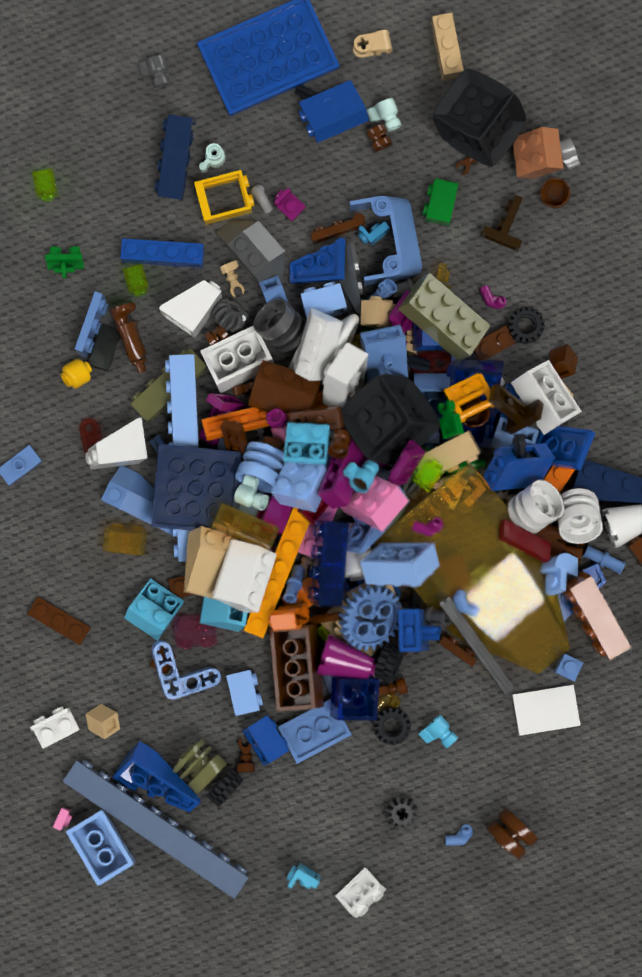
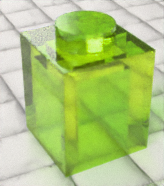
(45, 184)
(136, 280)
(429, 474)

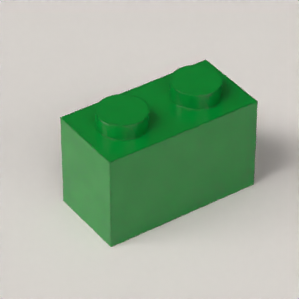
(441, 202)

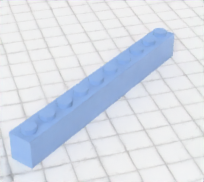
(184, 419)

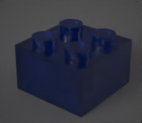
(354, 698)

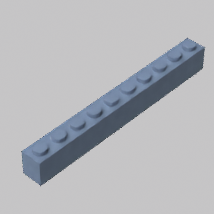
(156, 828)

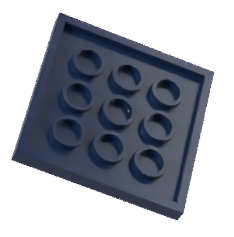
(192, 486)

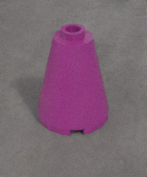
(345, 660)

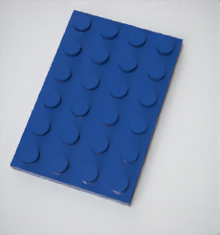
(268, 55)

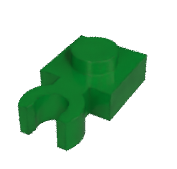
(451, 422)

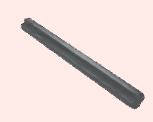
(476, 645)

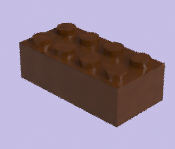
(296, 668)

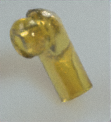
(388, 700)

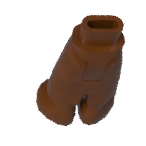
(130, 335)
(558, 546)

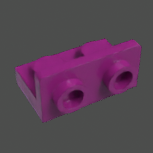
(406, 463)

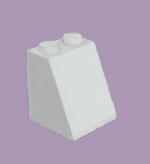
(193, 307)
(119, 448)

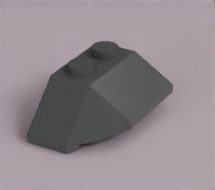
(254, 248)

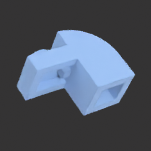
(558, 571)

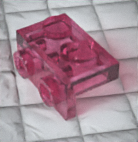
(191, 633)

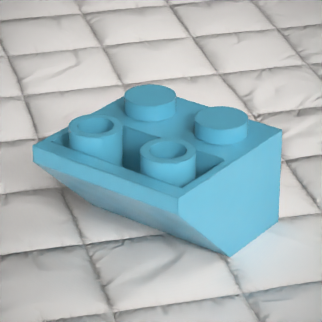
(307, 443)
(153, 609)
(222, 615)

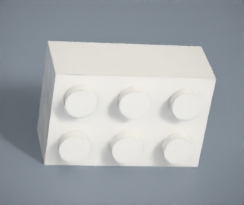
(344, 376)

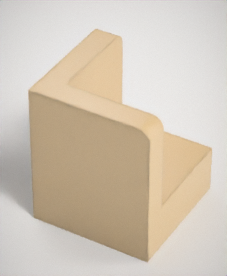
(102, 721)

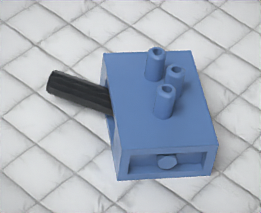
(388, 353)

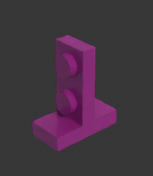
(221, 405)

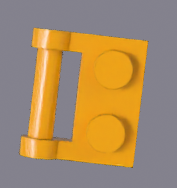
(467, 391)

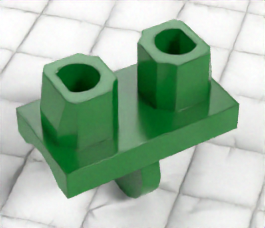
(64, 262)

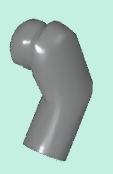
(260, 196)

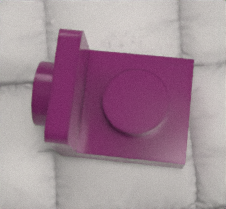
(288, 204)

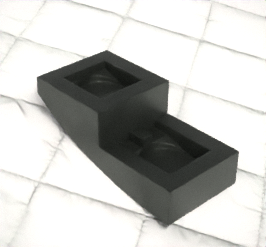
(104, 348)

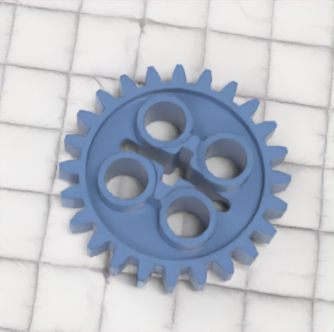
(369, 633)

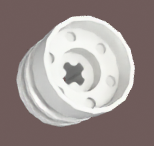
(536, 506)
(581, 516)

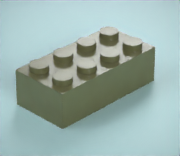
(444, 317)

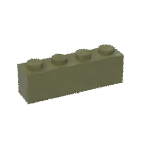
(155, 398)

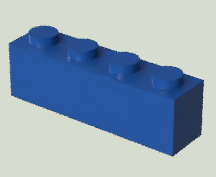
(162, 253)

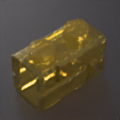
(125, 541)

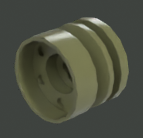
(199, 766)

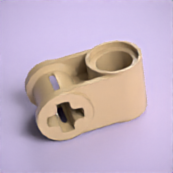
(375, 44)

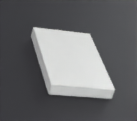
(546, 710)

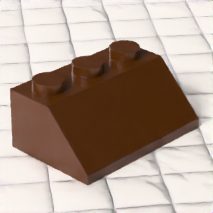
(282, 389)

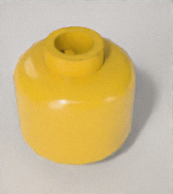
(76, 373)

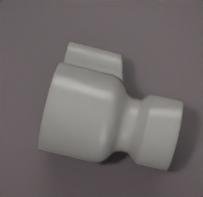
(569, 153)

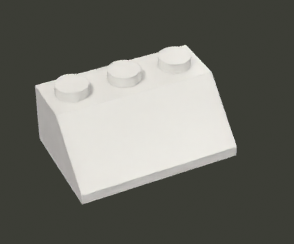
(317, 345)
(236, 358)
(546, 385)
(244, 576)

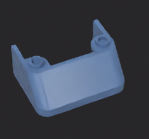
(408, 260)

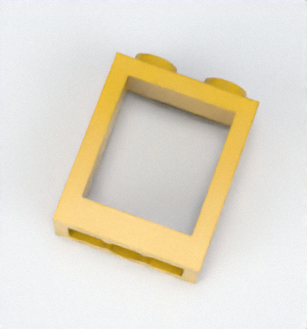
(220, 180)

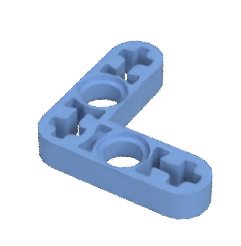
(180, 681)

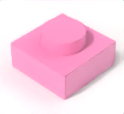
(63, 819)

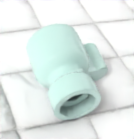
(386, 111)
(214, 157)
(248, 496)

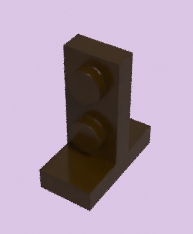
(502, 237)
(518, 413)

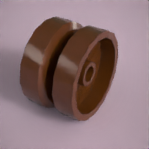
(511, 834)

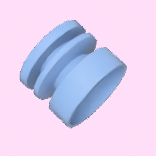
(261, 462)

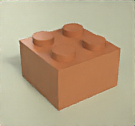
(537, 153)

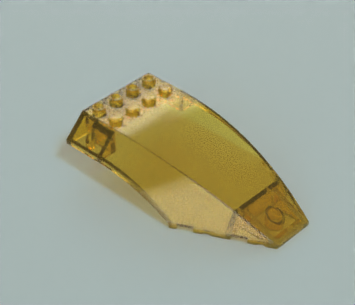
(505, 583)

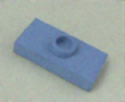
(19, 465)

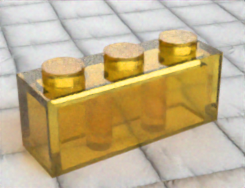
(244, 527)

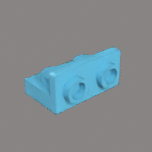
(307, 877)

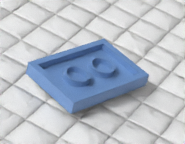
(91, 324)
(313, 732)

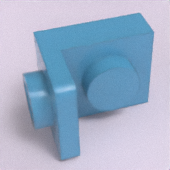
(376, 234)

